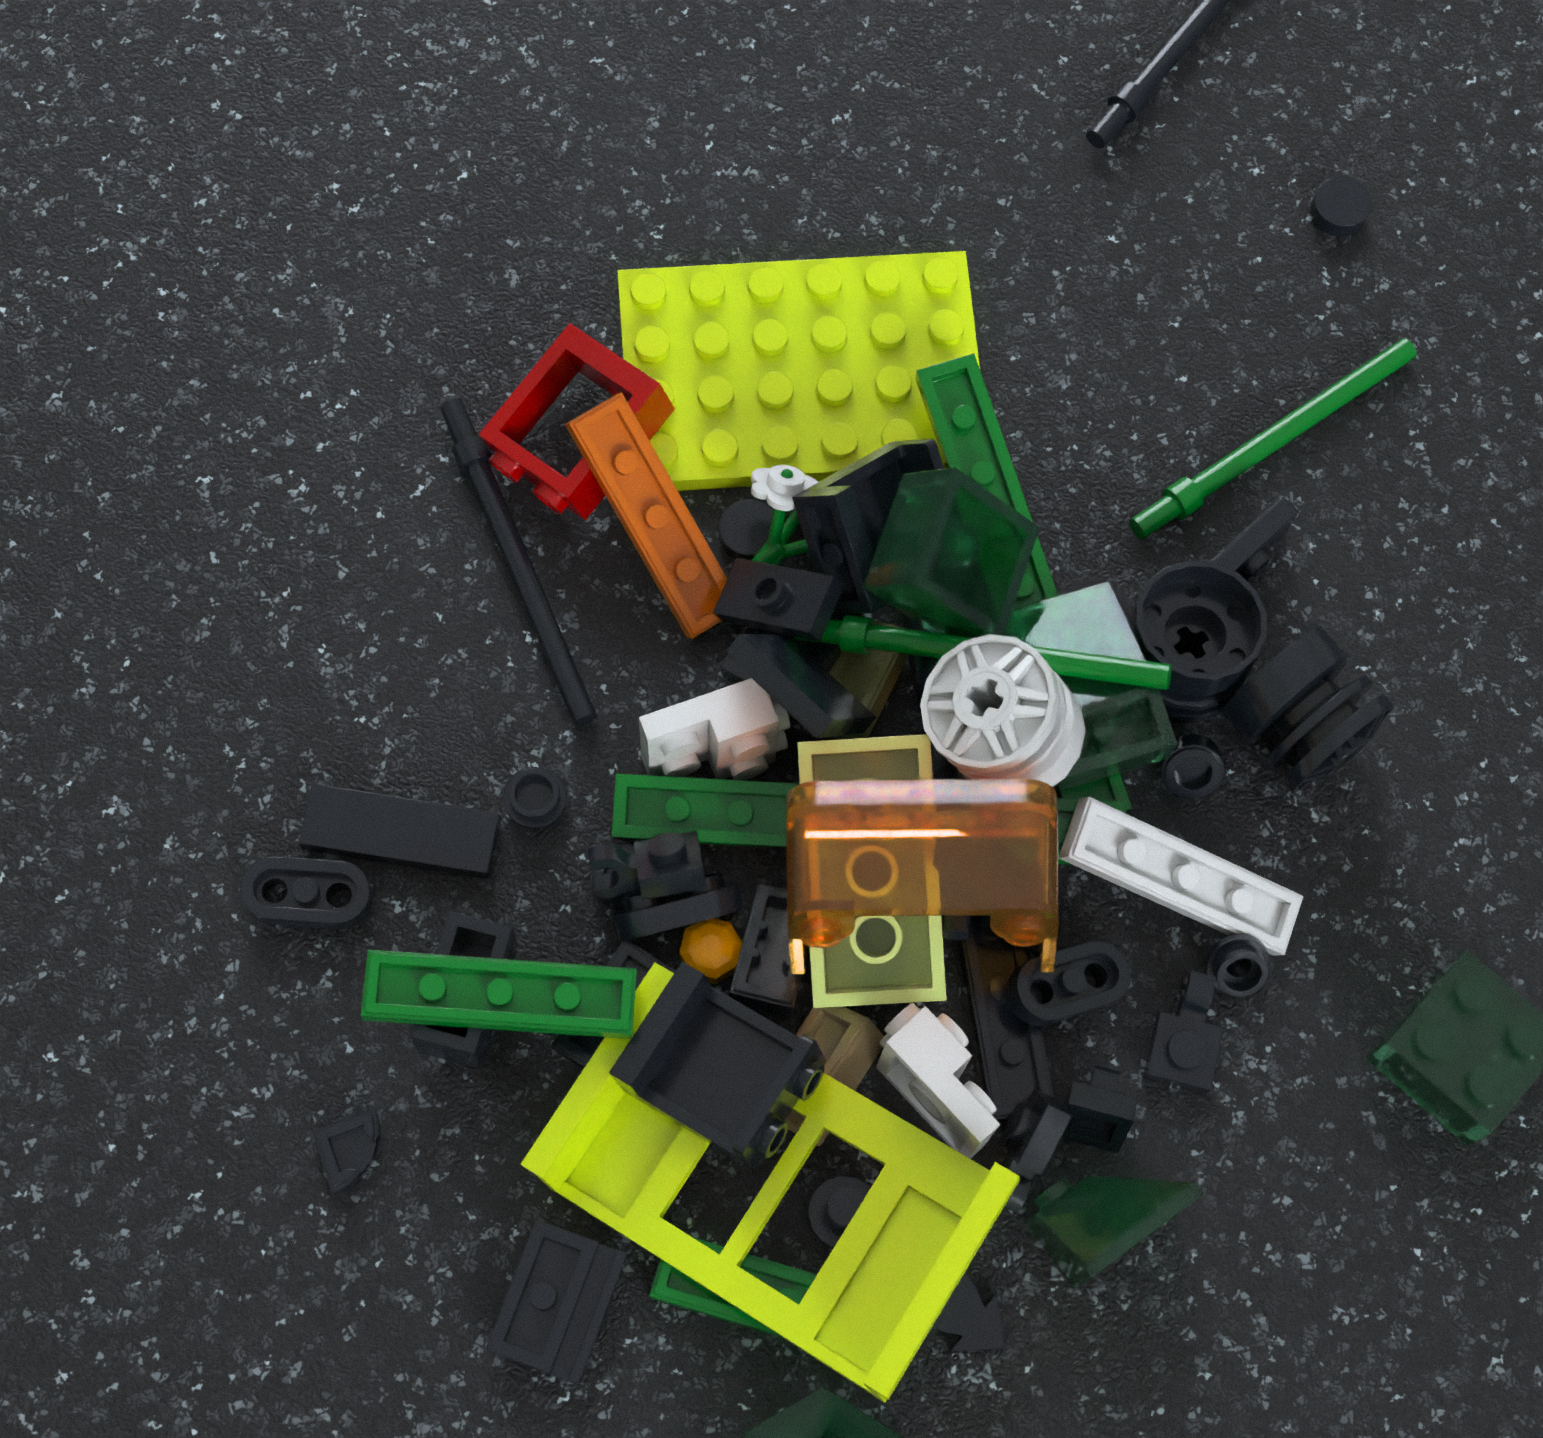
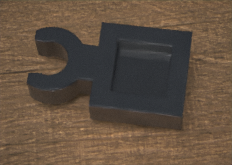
(1031, 1140)

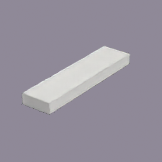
(1179, 875)

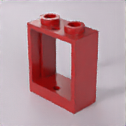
(566, 357)

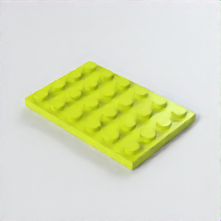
(792, 358)

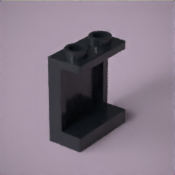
(849, 512)
(718, 1068)

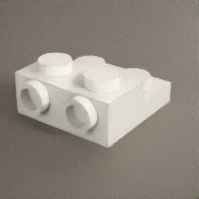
(730, 727)
(924, 1063)

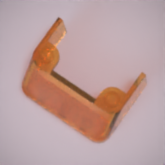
(922, 854)

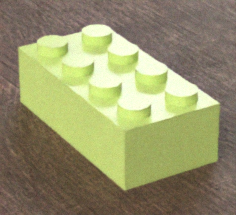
(885, 955)

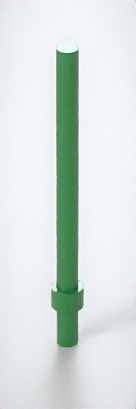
(1188, 494)
(860, 636)

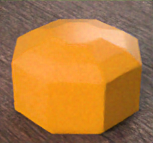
(711, 948)

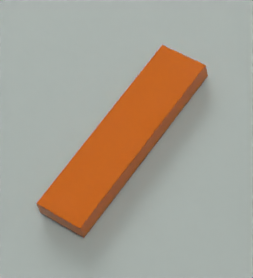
(651, 512)

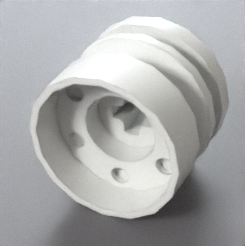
(1032, 732)

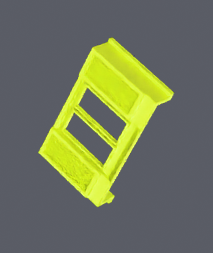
(883, 1274)

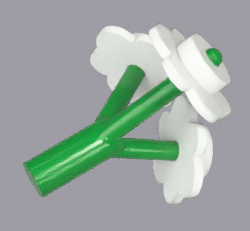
(778, 487)

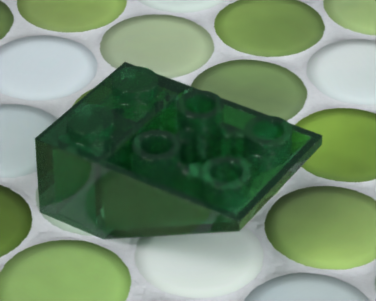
(1122, 721)

